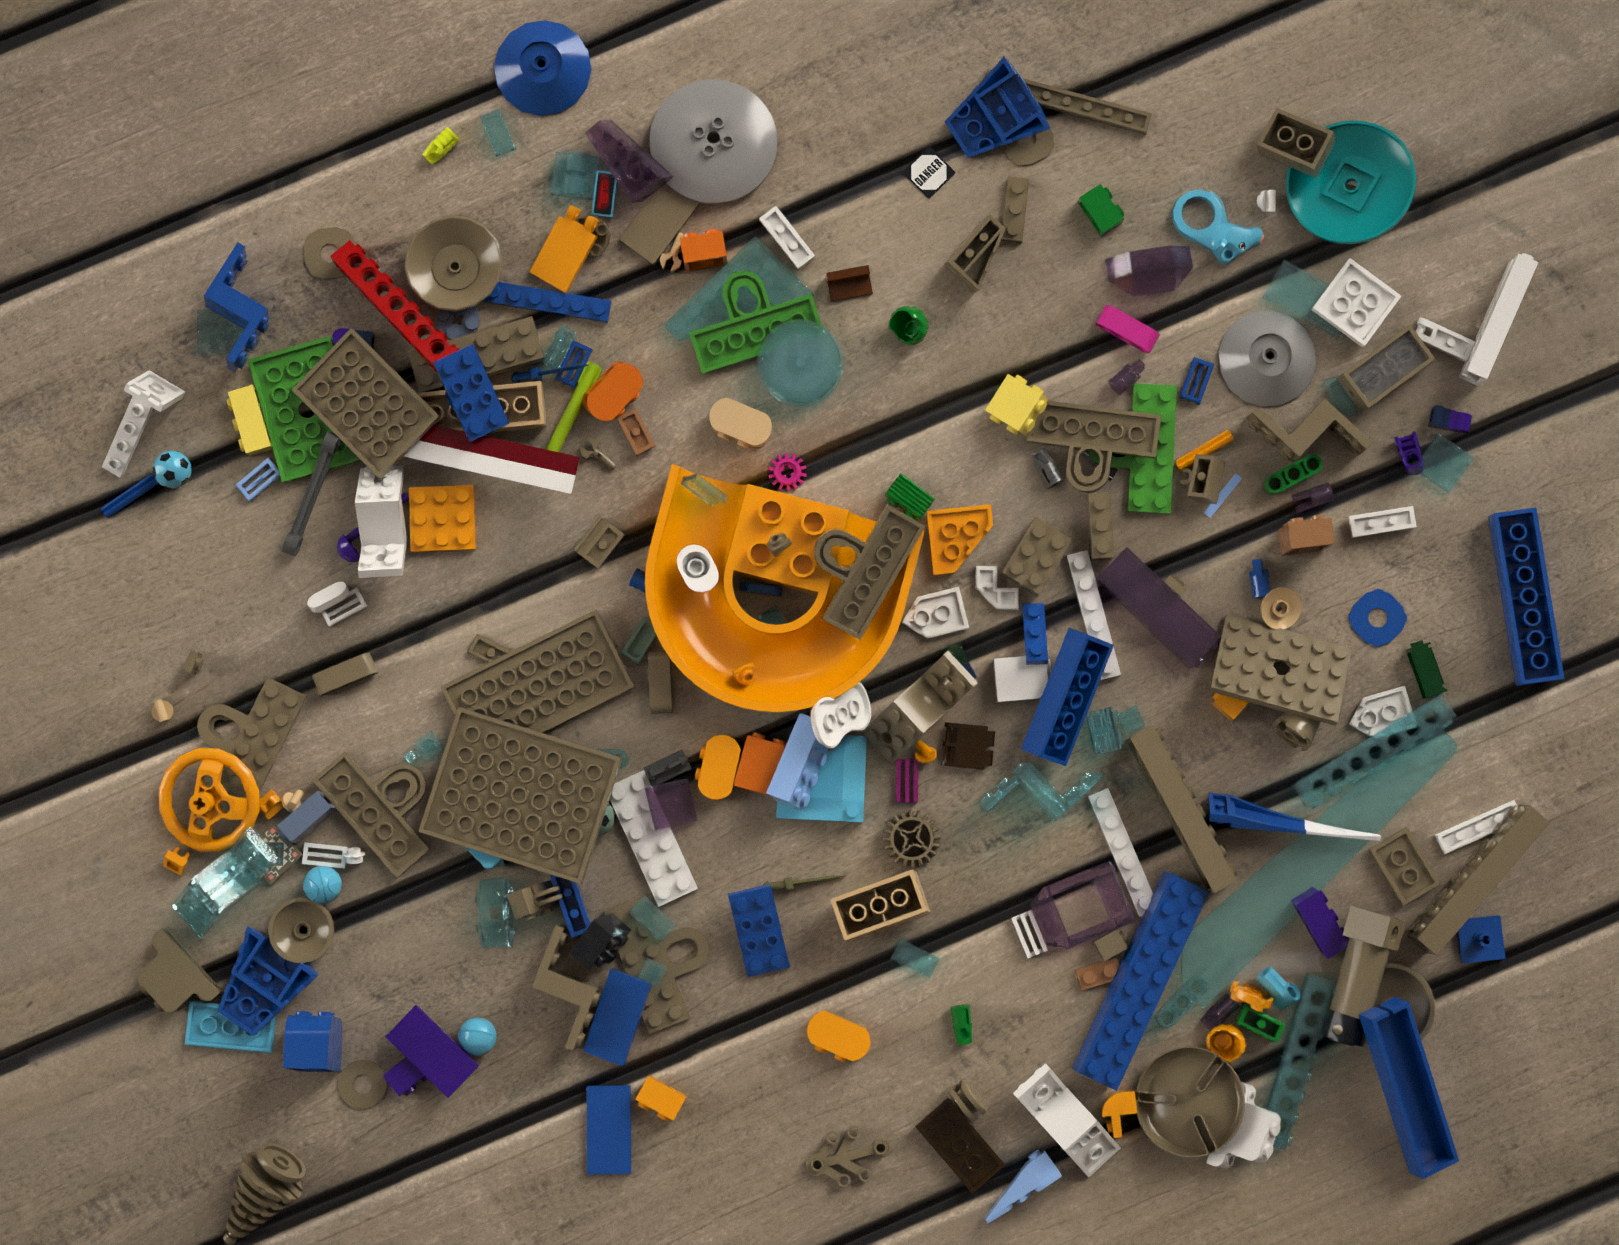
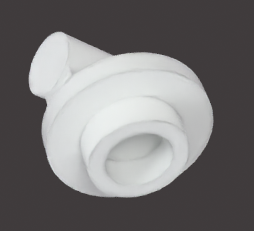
(1267, 201)

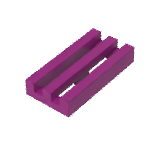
(898, 781)

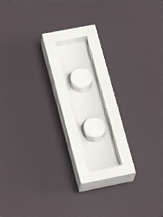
(787, 237)
(1382, 522)

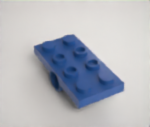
(470, 392)
(758, 930)

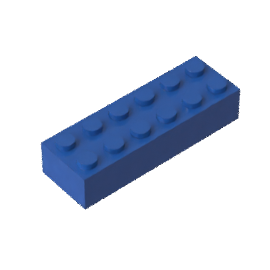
(1067, 697)

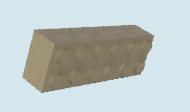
(499, 349)

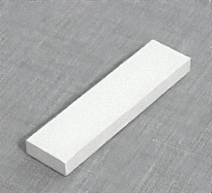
(1472, 829)

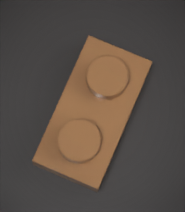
(636, 432)
(1097, 973)

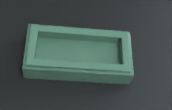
(640, 641)

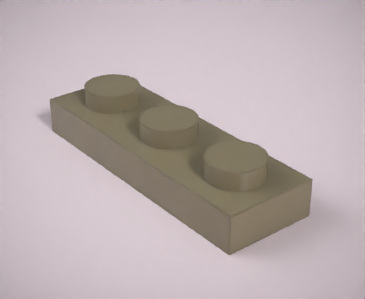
(1015, 209)

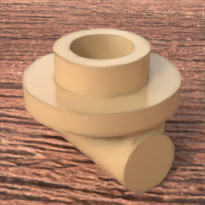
(162, 710)
(292, 801)

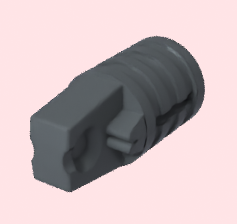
(1047, 468)

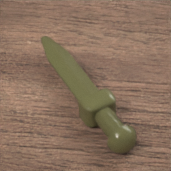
(788, 883)

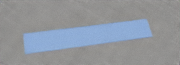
(1223, 495)

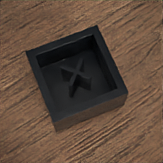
(601, 941)

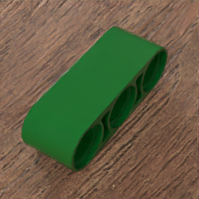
(1282, 475)

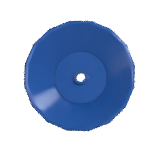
(544, 88)

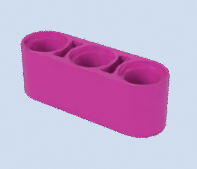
(1127, 329)

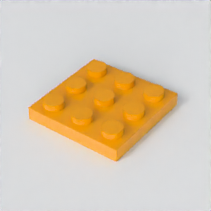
(442, 518)

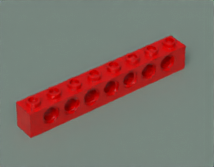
(351, 254)

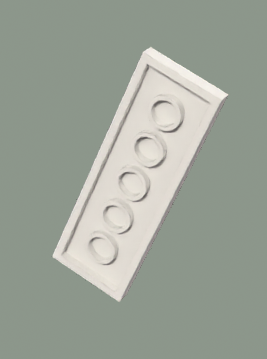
(654, 849)

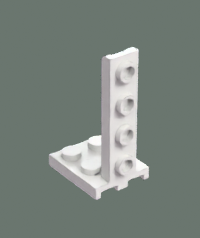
(147, 393)

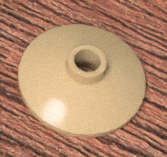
(1287, 613)

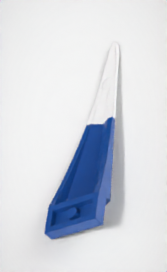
(1243, 814)

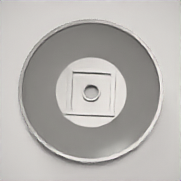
(718, 170)

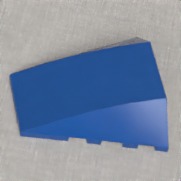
(997, 112)
(261, 983)

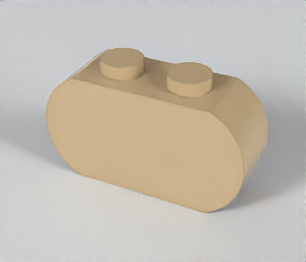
(740, 423)

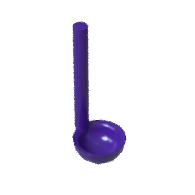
(345, 547)

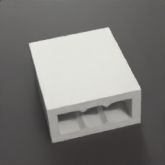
(1019, 681)

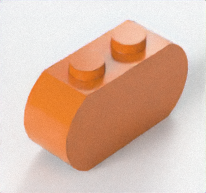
(613, 391)

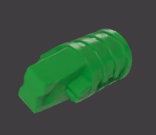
(962, 1023)

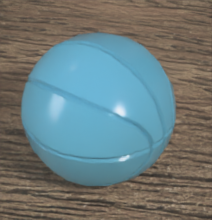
(322, 884)
(477, 1036)

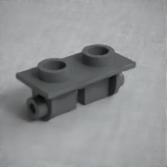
(667, 768)

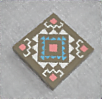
(286, 852)

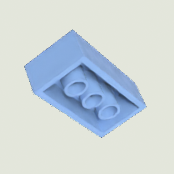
(798, 766)

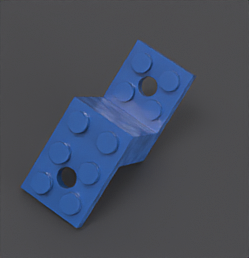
(237, 307)

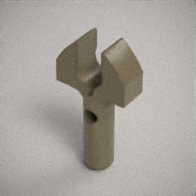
(597, 453)

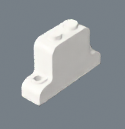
(1254, 1137)

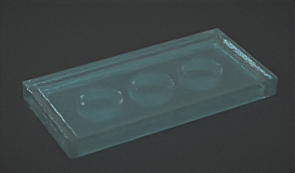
(1297, 294)

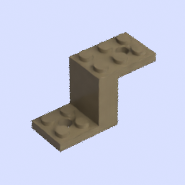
(1296, 443)
(919, 707)
(566, 987)

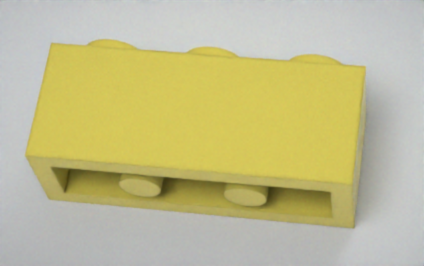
(249, 420)

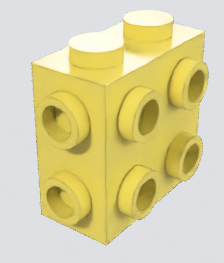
(1017, 405)

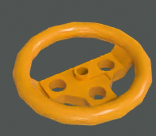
(208, 799)

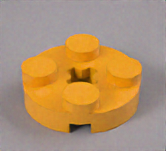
(1251, 995)

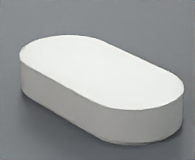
(328, 597)

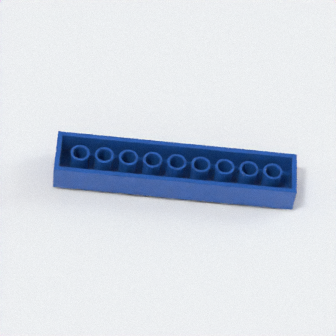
(1140, 980)

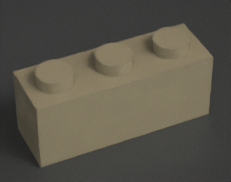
(1100, 526)

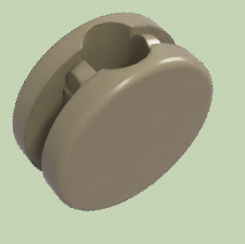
(968, 1099)

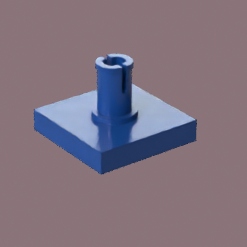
(1481, 940)

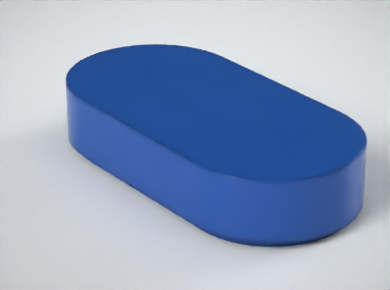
(761, 589)

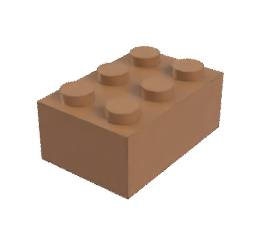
(1306, 536)

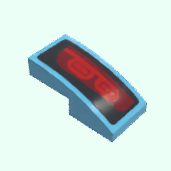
(604, 194)

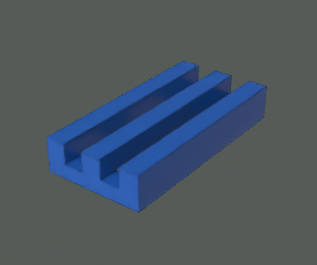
(574, 344)
(1190, 398)

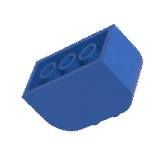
(313, 1042)

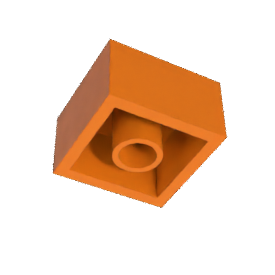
(703, 250)

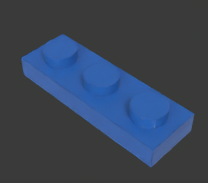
(1035, 633)

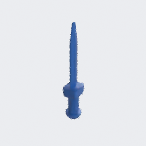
(536, 373)

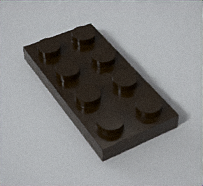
(960, 1145)

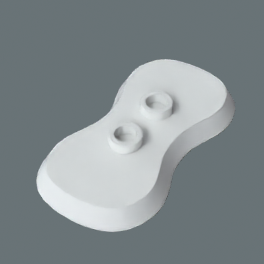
(840, 715)

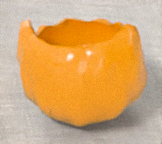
(1226, 1042)

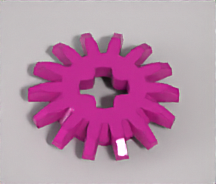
(792, 464)

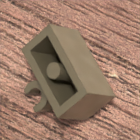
(1204, 479)

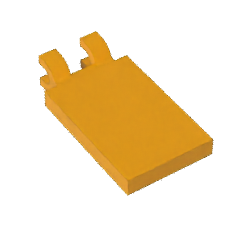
(565, 250)

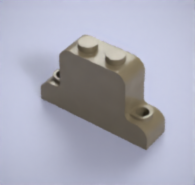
(175, 975)

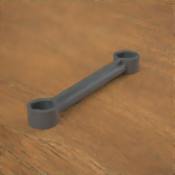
(328, 450)

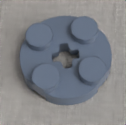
(469, 323)

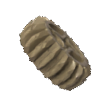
(921, 823)

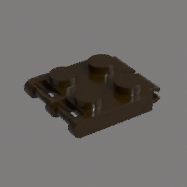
(968, 746)

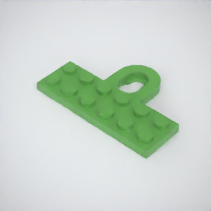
(744, 332)
(1151, 478)

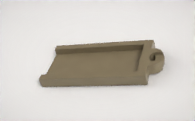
(658, 223)

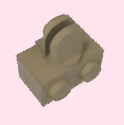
(534, 899)

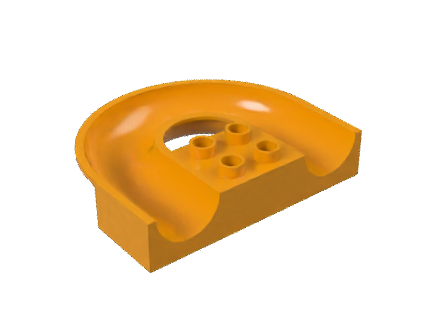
(713, 635)

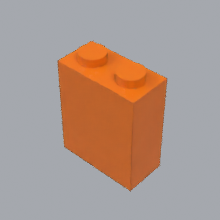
(758, 763)

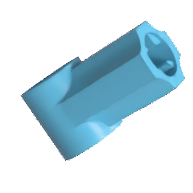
(1282, 992)

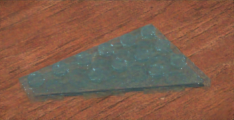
(708, 304)

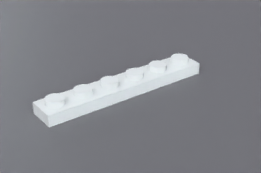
(1091, 606)
(1122, 850)

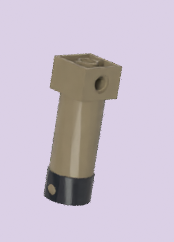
(1361, 972)

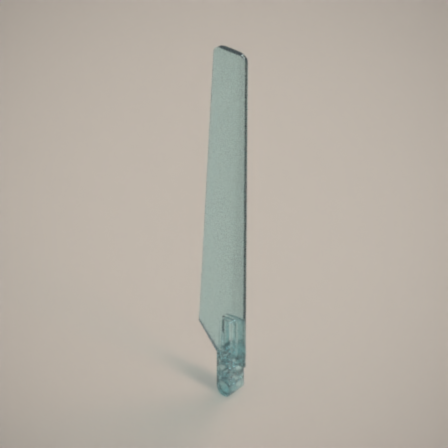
(1262, 905)

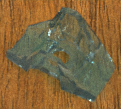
(495, 931)

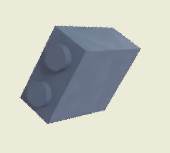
(306, 818)

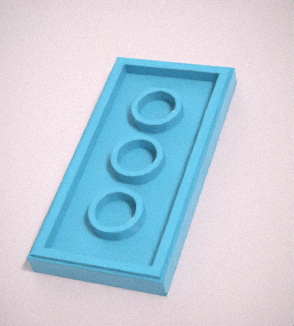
(212, 1029)

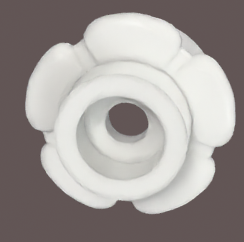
(354, 855)

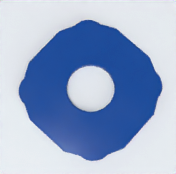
(1377, 635)

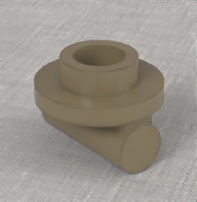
(778, 543)

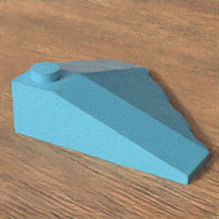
(839, 786)

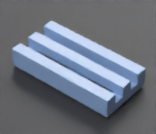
(265, 485)

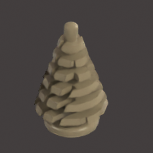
(264, 1187)

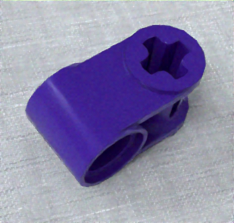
(1410, 450)

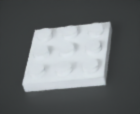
(1356, 302)

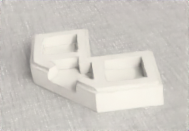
(998, 597)

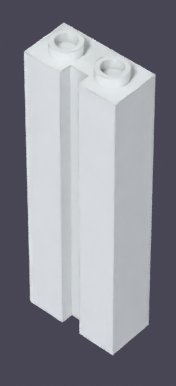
(1498, 319)

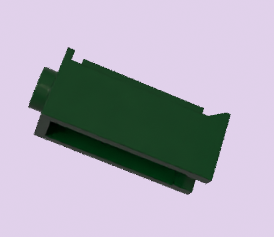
(1425, 669)

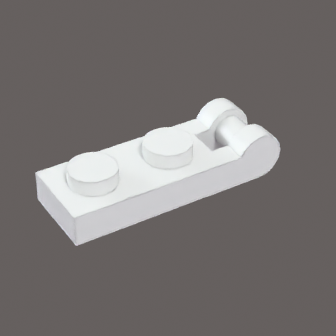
(1445, 339)

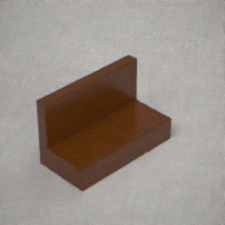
(849, 283)

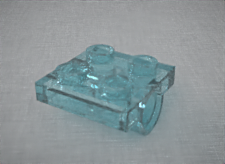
(574, 175)

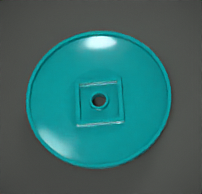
(1383, 193)

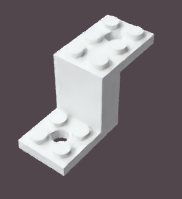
(381, 523)
(1066, 1120)

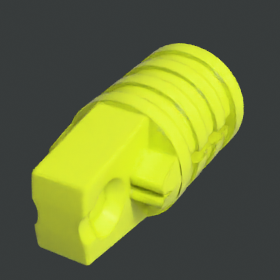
(440, 146)

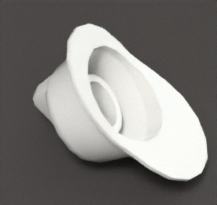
(697, 568)

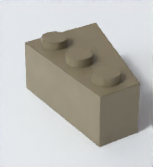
(974, 255)

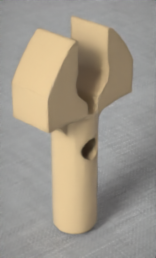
(673, 254)

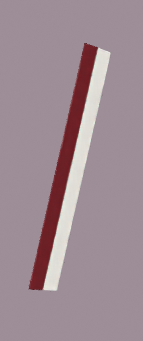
(497, 458)

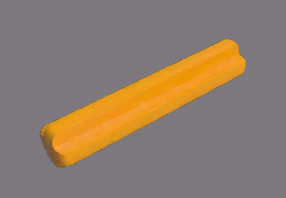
(1204, 449)

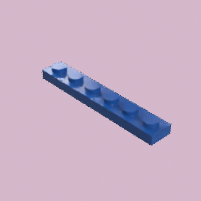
(550, 302)

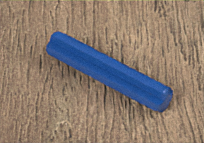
(129, 496)

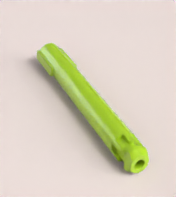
(586, 380)

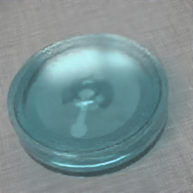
(800, 362)

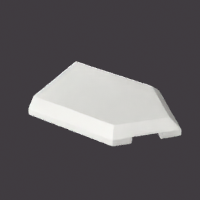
(937, 614)
(1381, 710)

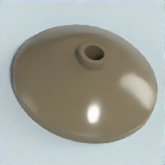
(286, 934)

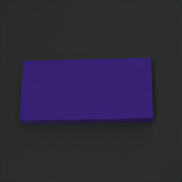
(432, 1051)

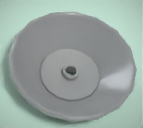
(1250, 372)

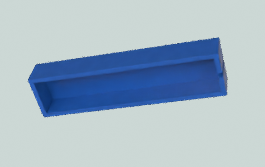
(1409, 1087)

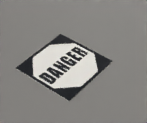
(928, 172)

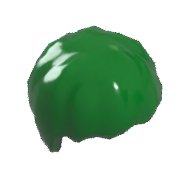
(909, 325)

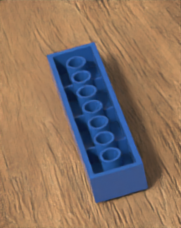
(1526, 596)

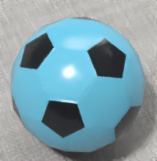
(172, 469)

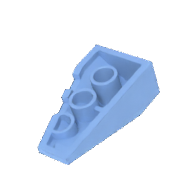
(1034, 1175)

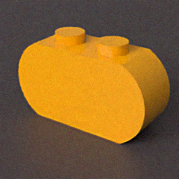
(718, 767)
(838, 1036)

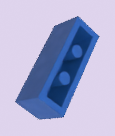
(572, 906)

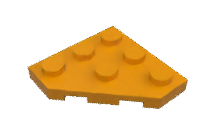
(956, 534)

